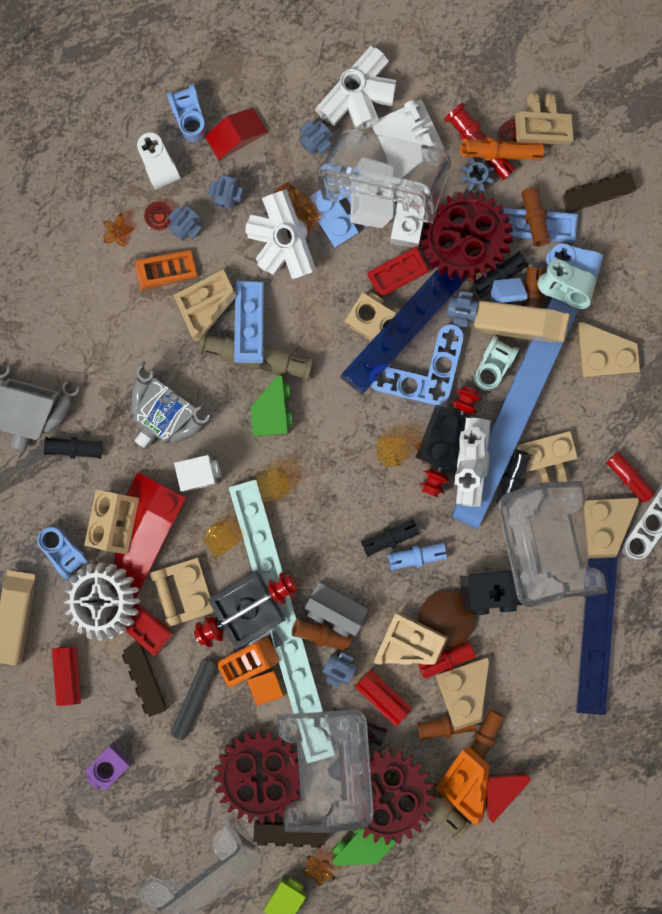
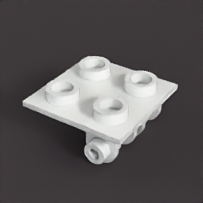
(409, 124)

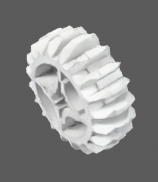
(101, 612)

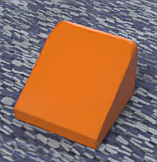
(265, 687)

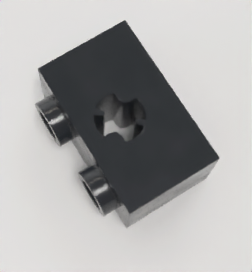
(476, 590)

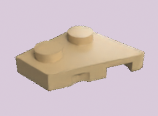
(205, 302)
(605, 353)
(607, 525)
(410, 643)
(465, 692)

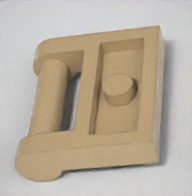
(191, 588)

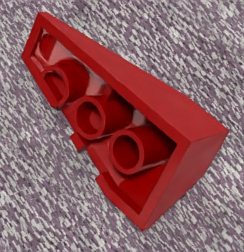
(153, 523)

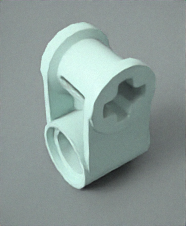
(570, 284)
(497, 360)

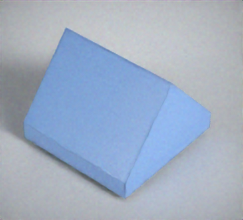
(508, 291)

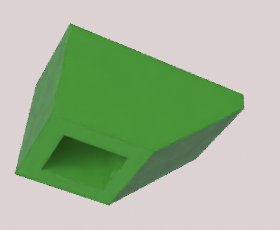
(270, 412)
(360, 850)

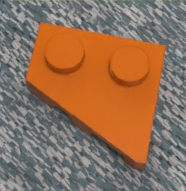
(466, 785)

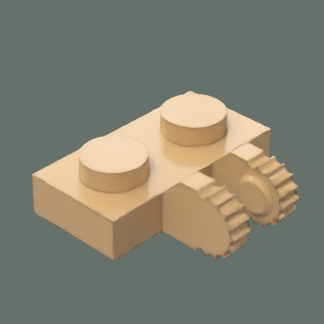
(543, 127)
(549, 452)

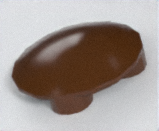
(446, 615)

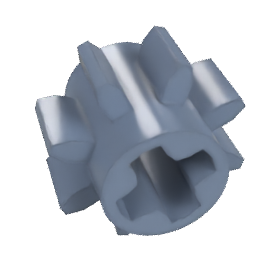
(315, 137)
(480, 168)
(226, 192)
(184, 223)
(463, 308)
(339, 669)

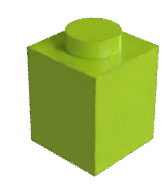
(286, 897)

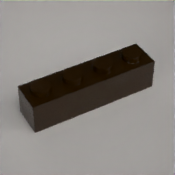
(598, 193)
(145, 680)
(275, 833)

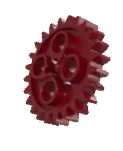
(457, 258)
(234, 777)
(411, 784)

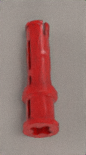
(470, 129)

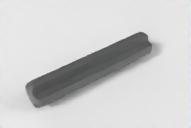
(193, 699)

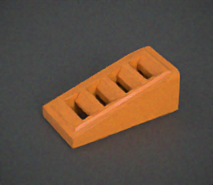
(152, 262)
(263, 655)

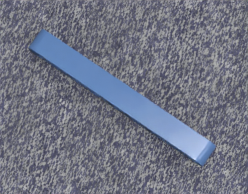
(515, 414)

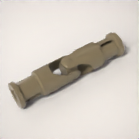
(274, 360)
(443, 809)

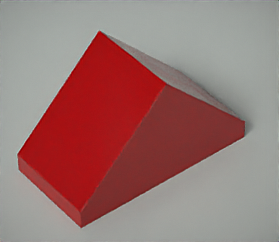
(235, 133)
(502, 790)

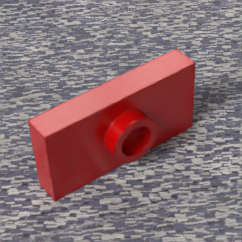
(398, 272)
(149, 630)

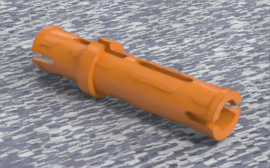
(491, 149)

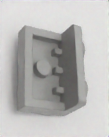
(337, 609)

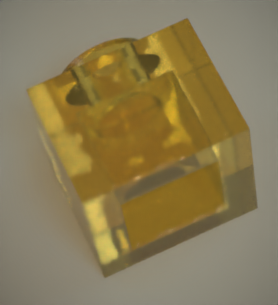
(391, 450)
(272, 485)
(220, 539)

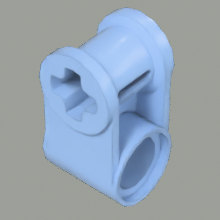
(187, 109)
(579, 258)
(62, 552)

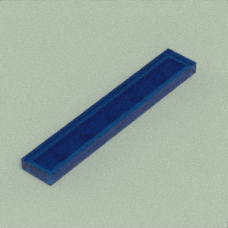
(400, 331)
(596, 642)

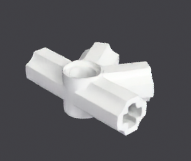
(359, 101)
(274, 232)
(473, 462)

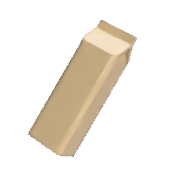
(521, 321)
(15, 615)

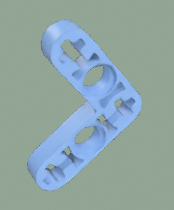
(425, 383)

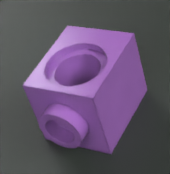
(116, 758)

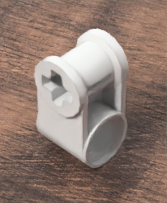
(158, 164)

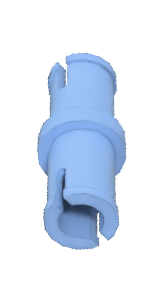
(417, 556)

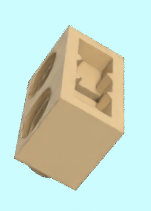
(370, 328)
(111, 522)

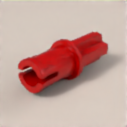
(630, 477)
(448, 660)

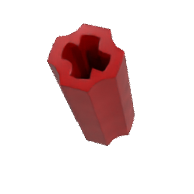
(66, 675)
(383, 697)

